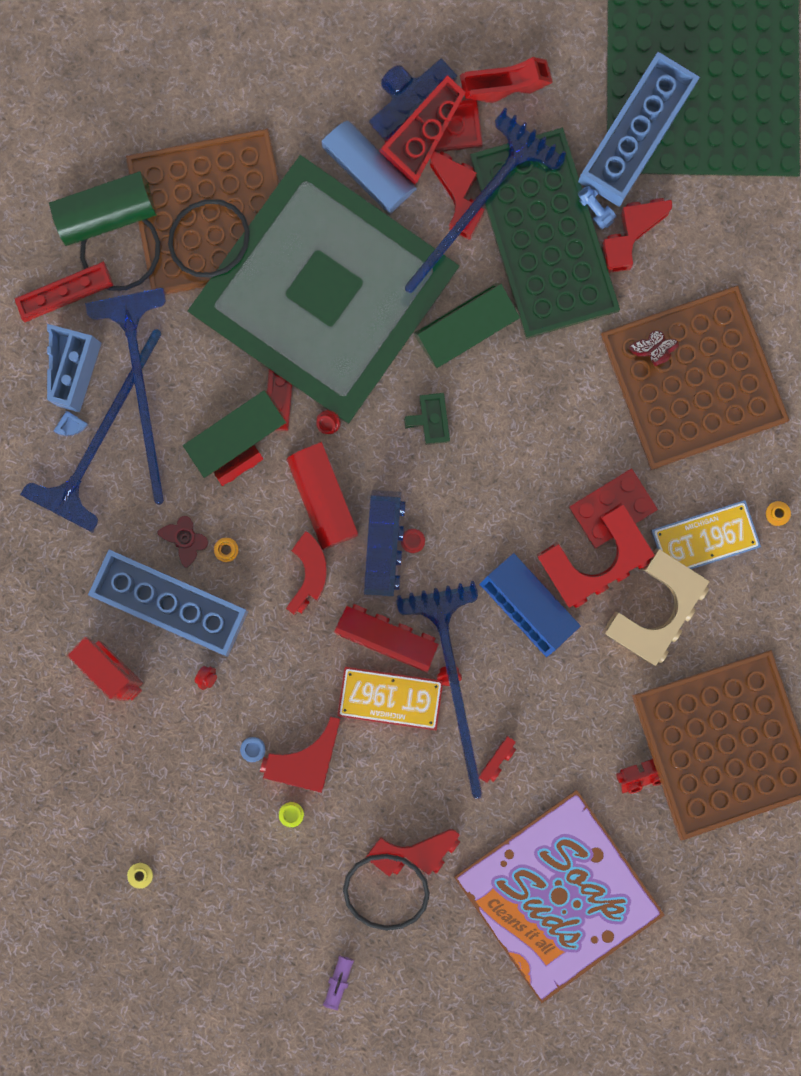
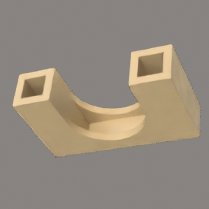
(686, 590)

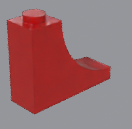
(307, 767)

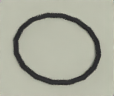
(233, 263)
(145, 276)
(395, 858)

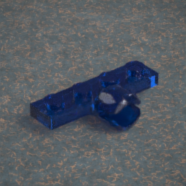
(406, 95)

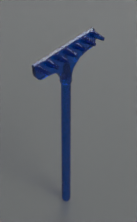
(523, 147)
(127, 311)
(65, 498)
(439, 609)

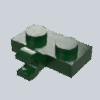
(432, 418)

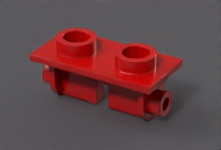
(633, 780)

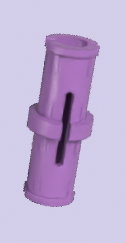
(333, 999)

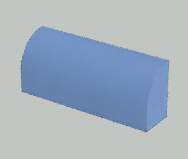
(368, 166)

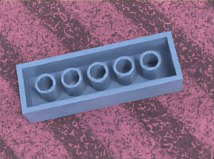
(638, 129)
(168, 603)

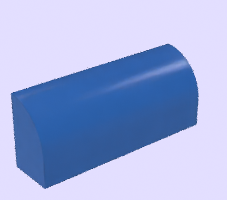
(530, 605)

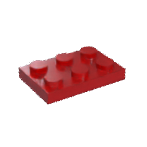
(623, 489)

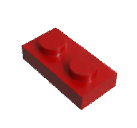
(238, 465)
(492, 769)

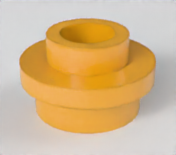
(770, 513)
(226, 542)

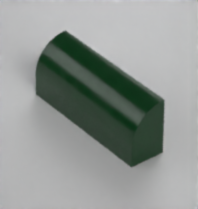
(102, 208)
(467, 325)
(234, 433)

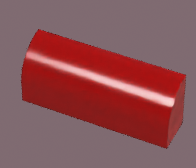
(322, 496)

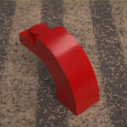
(315, 573)

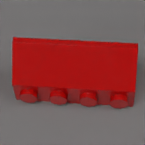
(386, 638)

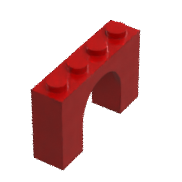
(630, 553)
(106, 670)

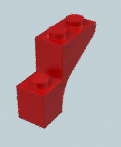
(498, 83)
(457, 181)
(636, 221)
(425, 854)

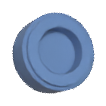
(253, 749)

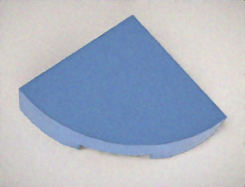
(70, 425)

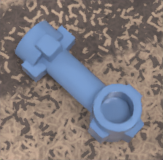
(604, 216)

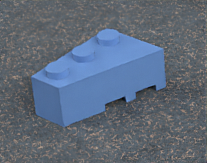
(70, 366)

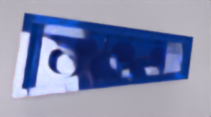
(383, 543)

